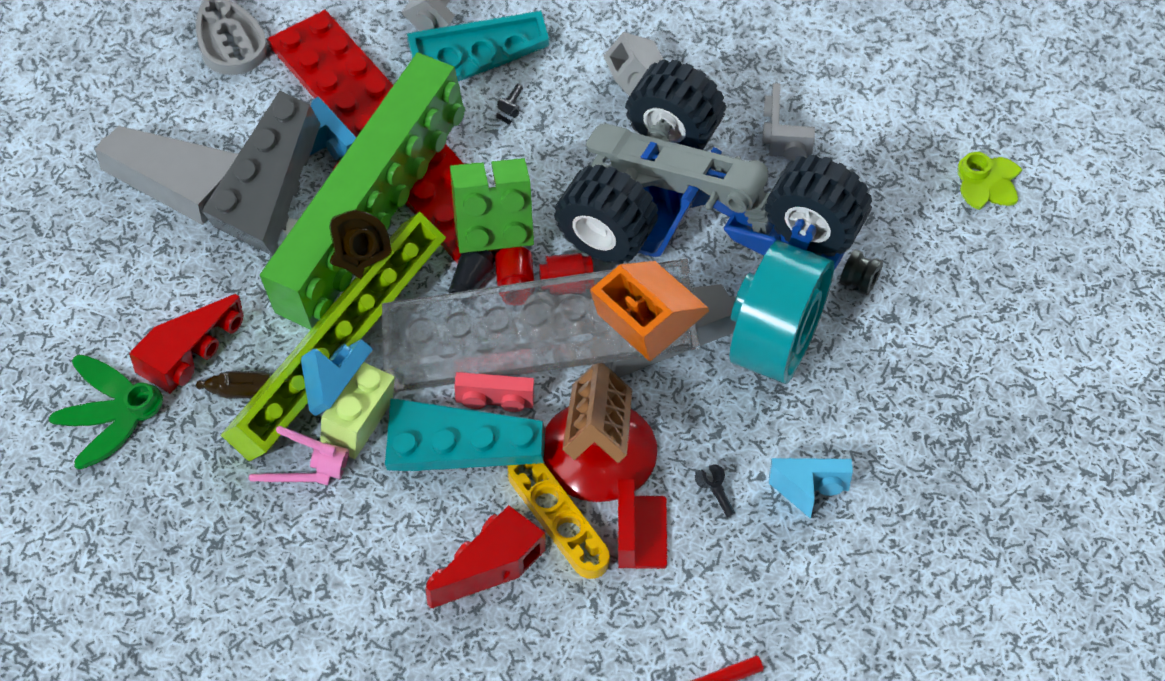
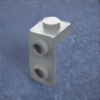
(428, 14)
(785, 139)

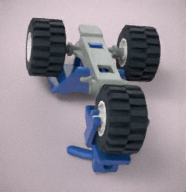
(666, 172)

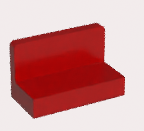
(641, 529)

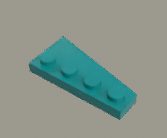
(482, 44)
(453, 438)

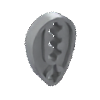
(214, 44)

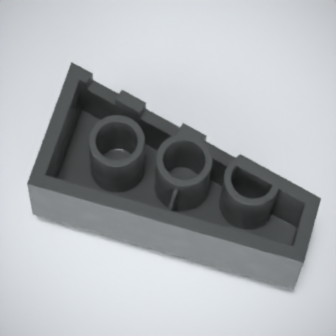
(265, 175)

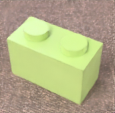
(358, 409)

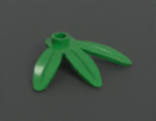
(123, 410)

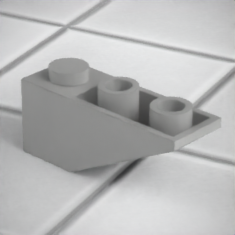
(630, 59)

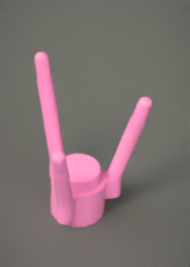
(326, 459)

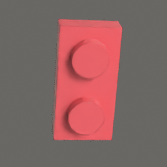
(483, 389)

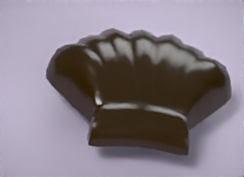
(358, 241)

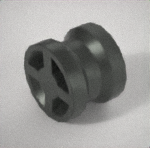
(861, 272)

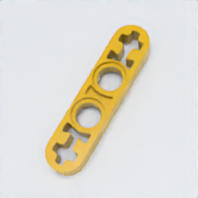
(563, 512)

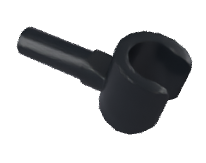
(508, 105)
(715, 486)

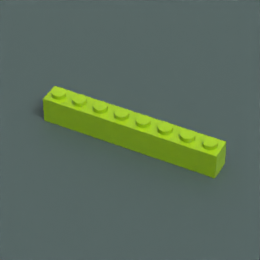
(343, 323)

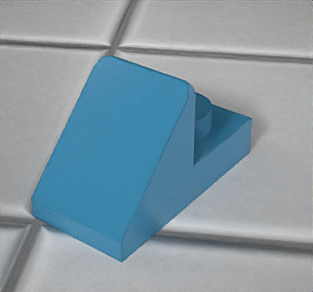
(331, 132)
(328, 378)

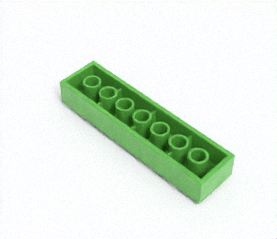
(369, 178)

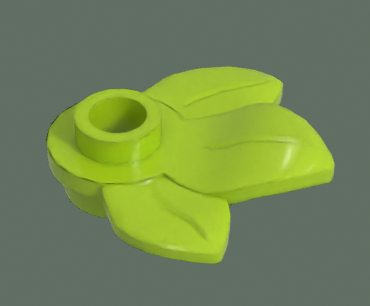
(990, 182)

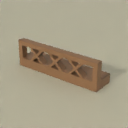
(598, 413)

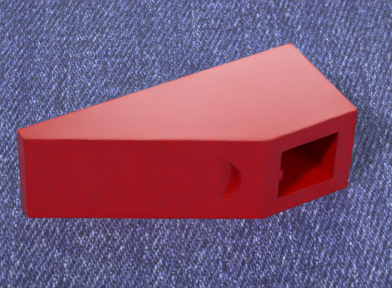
(166, 350)
(494, 557)

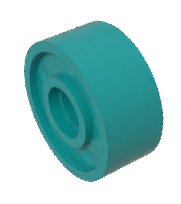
(779, 311)

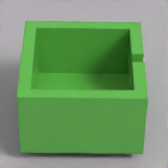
(492, 215)

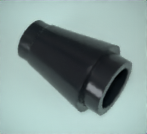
(472, 271)

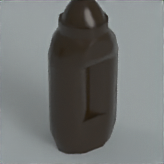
(235, 384)

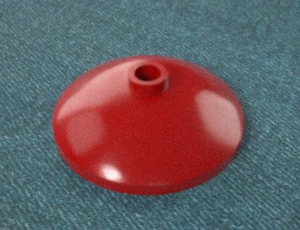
(595, 473)

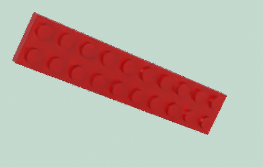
(353, 88)

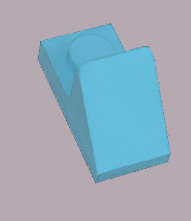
(802, 476)

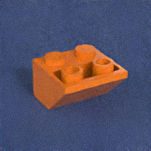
(646, 306)

